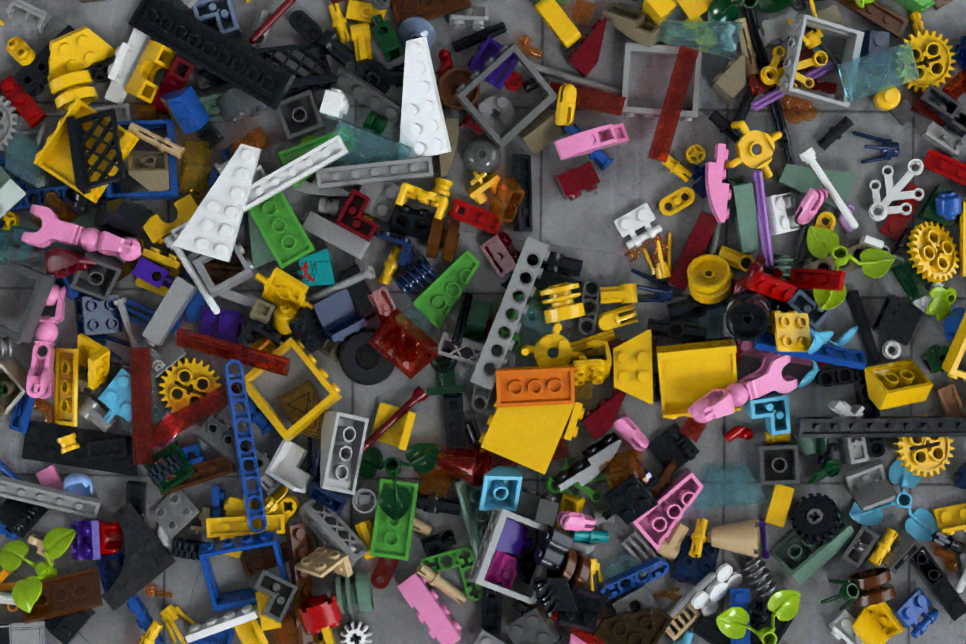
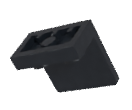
(897, 320)
(249, 333)
(588, 606)

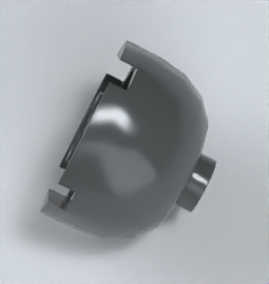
(482, 156)

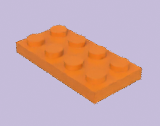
(535, 386)

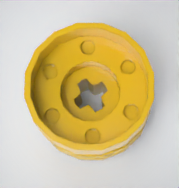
(562, 302)

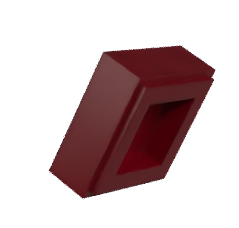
(474, 127)

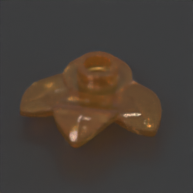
(800, 106)
(434, 482)

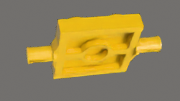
(284, 289)

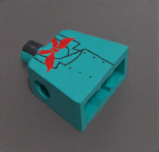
(315, 269)

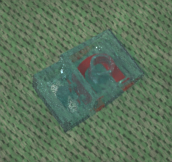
(15, 251)

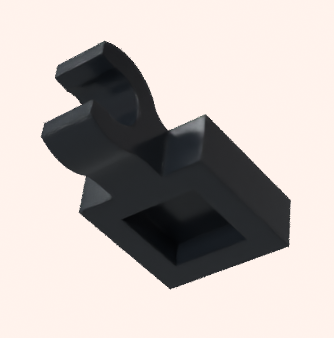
(436, 544)

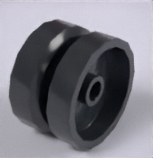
(747, 315)

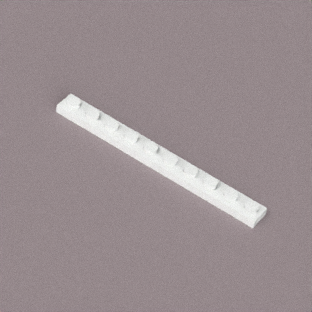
(289, 174)

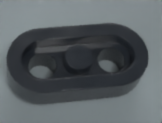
(306, 27)

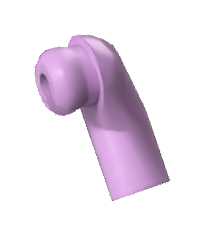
(843, 221)

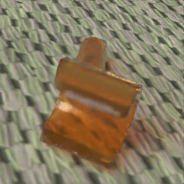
(635, 252)
(151, 591)
(670, 594)

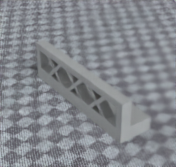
(473, 345)
(329, 533)

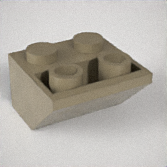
(729, 83)

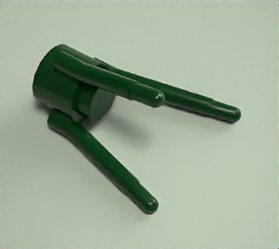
(848, 592)

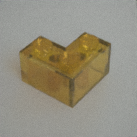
(194, 167)

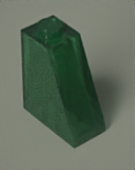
(477, 319)

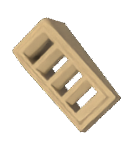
(680, 629)

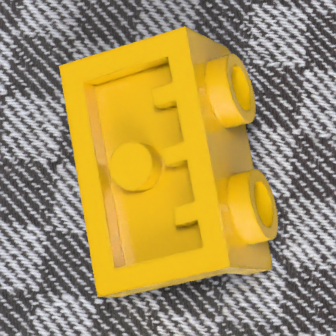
(950, 518)

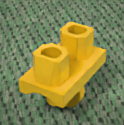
(480, 184)

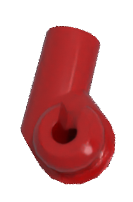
(445, 60)

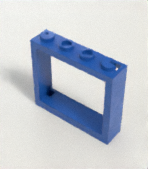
(151, 125)
(242, 597)

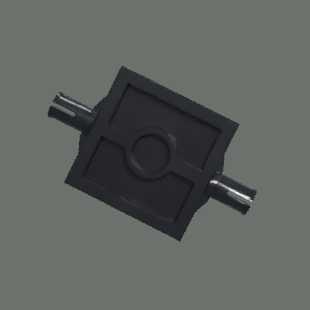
(630, 499)

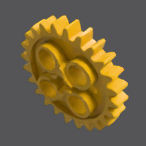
(920, 44)
(933, 252)
(196, 371)
(927, 463)

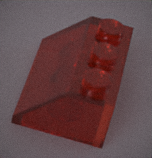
(404, 344)

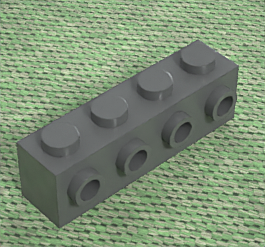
(222, 441)

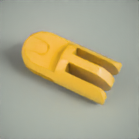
(566, 105)
(611, 319)

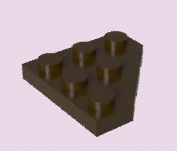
(634, 627)

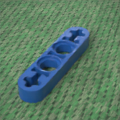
(632, 574)

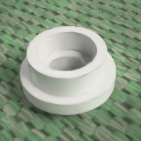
(897, 349)

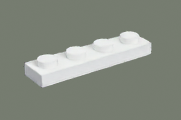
(216, 625)

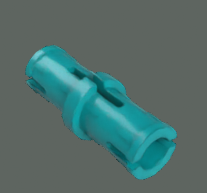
(590, 536)

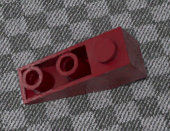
(588, 54)
(173, 80)
(66, 261)
(603, 417)

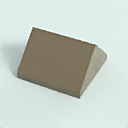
(540, 132)

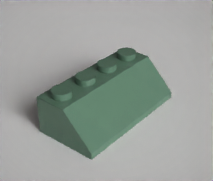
(804, 559)

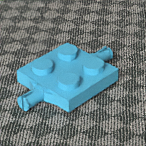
(118, 396)

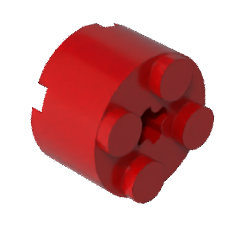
(320, 613)

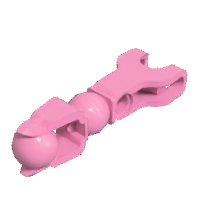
(89, 239)
(42, 368)
(762, 381)

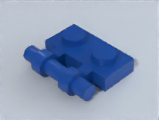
(911, 608)

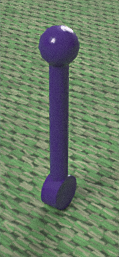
(766, 555)

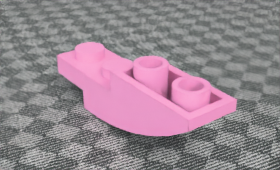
(591, 140)
(718, 192)

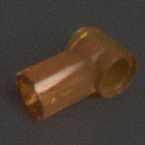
(255, 138)

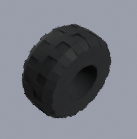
(350, 364)

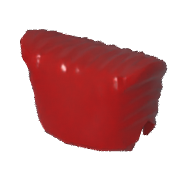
(109, 537)

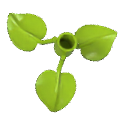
(824, 241)
(27, 591)
(735, 619)

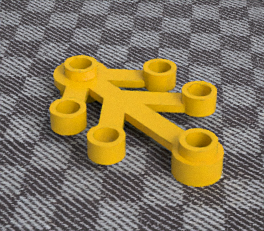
(776, 73)

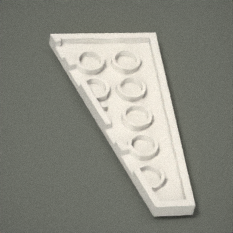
(421, 112)
(219, 216)

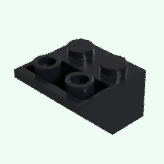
(121, 216)

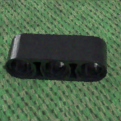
(359, 293)

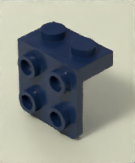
(406, 256)
(338, 316)
(694, 569)

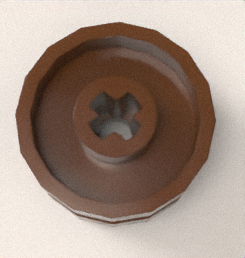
(446, 86)
(445, 239)
(575, 568)
(873, 586)

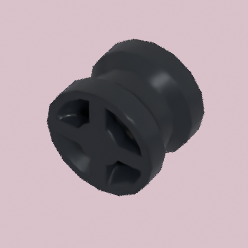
(97, 70)

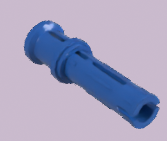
(598, 156)
(257, 416)

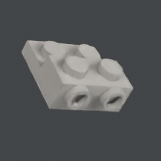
(383, 199)

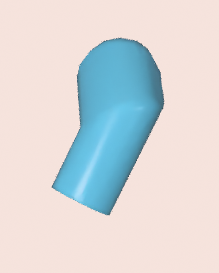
(686, 639)

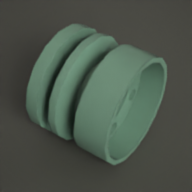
(354, 592)

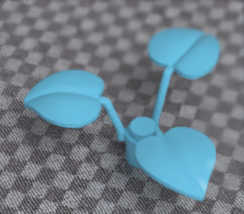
(818, 340)
(921, 522)

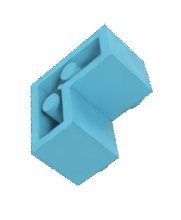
(774, 409)

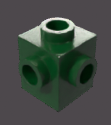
(935, 358)

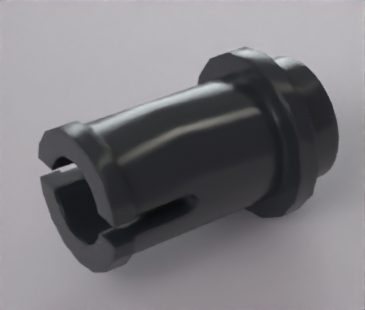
(531, 84)

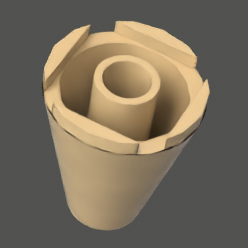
(736, 537)

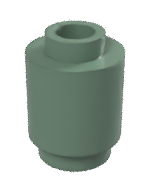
(806, 445)

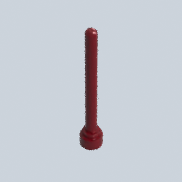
(270, 21)
(418, 396)

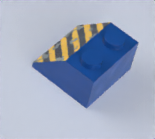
(185, 109)

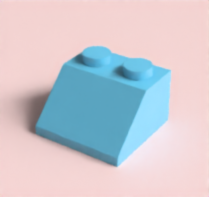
(501, 489)

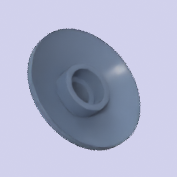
(415, 26)

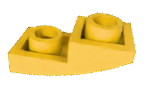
(779, 505)

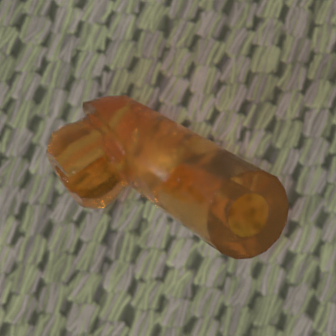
(528, 49)
(664, 248)
(44, 407)
(949, 558)

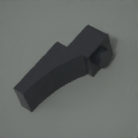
(946, 109)

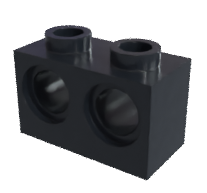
(411, 227)

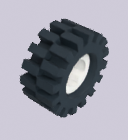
(186, 548)

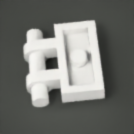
(633, 221)

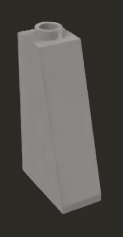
(336, 235)
(169, 311)

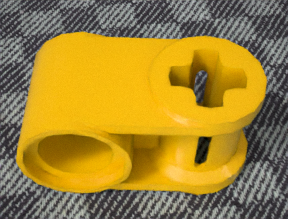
(288, 511)

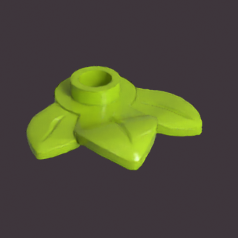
(941, 301)

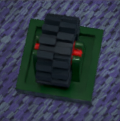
(169, 468)

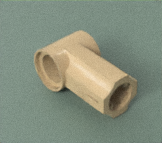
(671, 545)

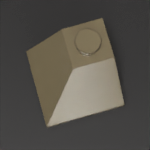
(150, 169)
(13, 378)

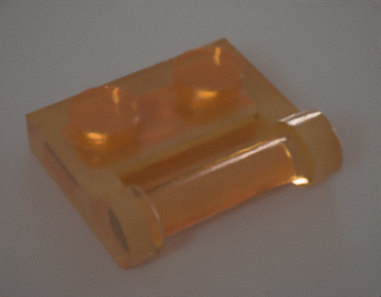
(62, 209)

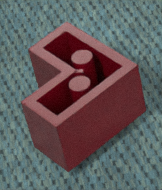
(577, 180)
(352, 217)

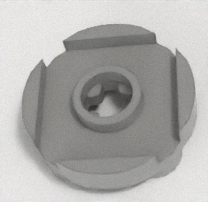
(501, 105)

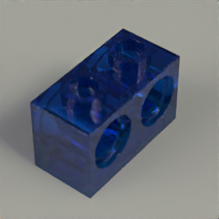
(106, 572)

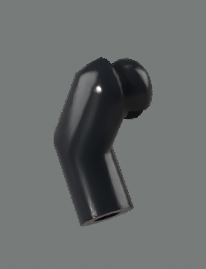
(656, 396)

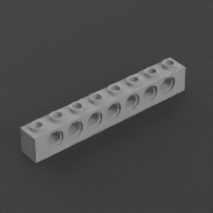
(530, 247)

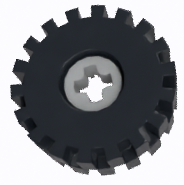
(824, 526)

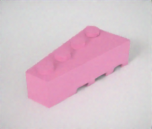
(672, 503)
(430, 609)

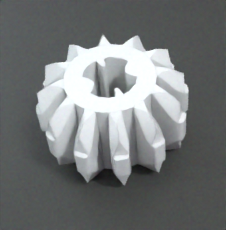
(348, 634)

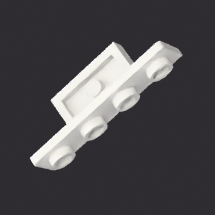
(124, 65)

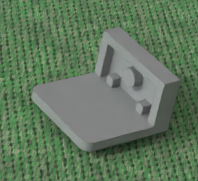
(471, 17)
(869, 486)

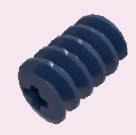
(415, 276)

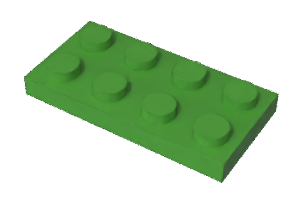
(281, 230)
(390, 536)

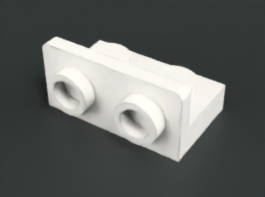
(844, 409)
(843, 628)

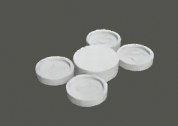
(716, 590)

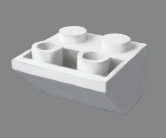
(781, 213)

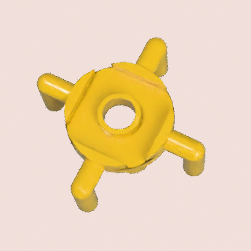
(744, 152)
(424, 197)
(551, 340)

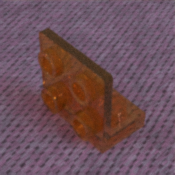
(623, 466)

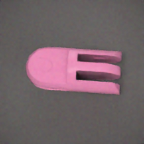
(810, 205)
(630, 432)
(575, 521)

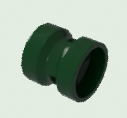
(379, 125)

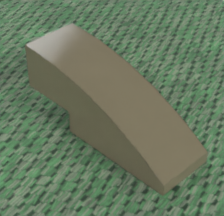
(632, 24)
(447, 159)

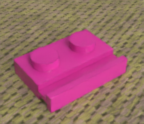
(502, 569)

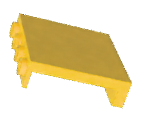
(56, 153)
(693, 371)
(526, 433)

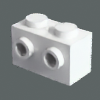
(334, 104)

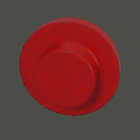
(514, 82)

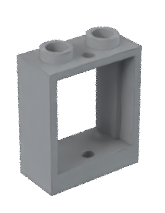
(229, 283)

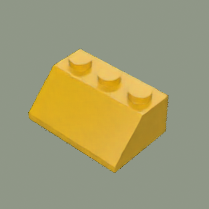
(896, 384)

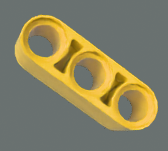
(558, 22)

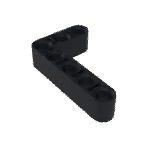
(859, 383)

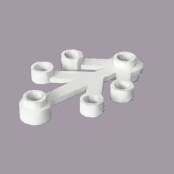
(894, 193)

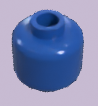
(948, 204)

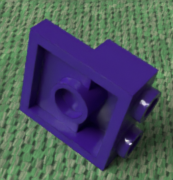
(501, 74)
(221, 325)
(86, 540)

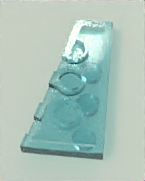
(705, 36)

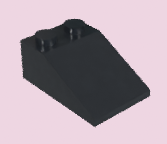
(68, 626)

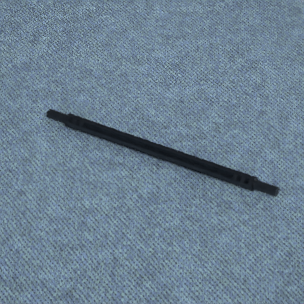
(763, 61)

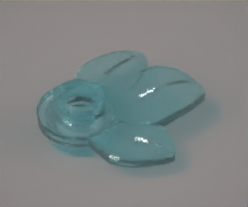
(537, 310)
(617, 568)

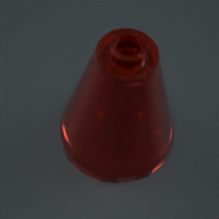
(465, 464)

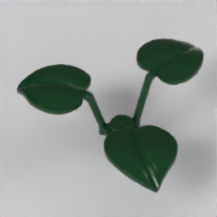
(728, 12)
(398, 501)

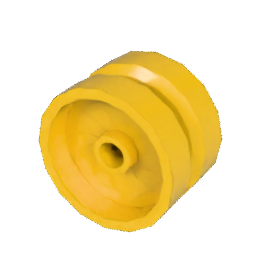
(73, 86)
(709, 279)

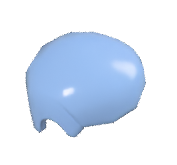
(78, 483)

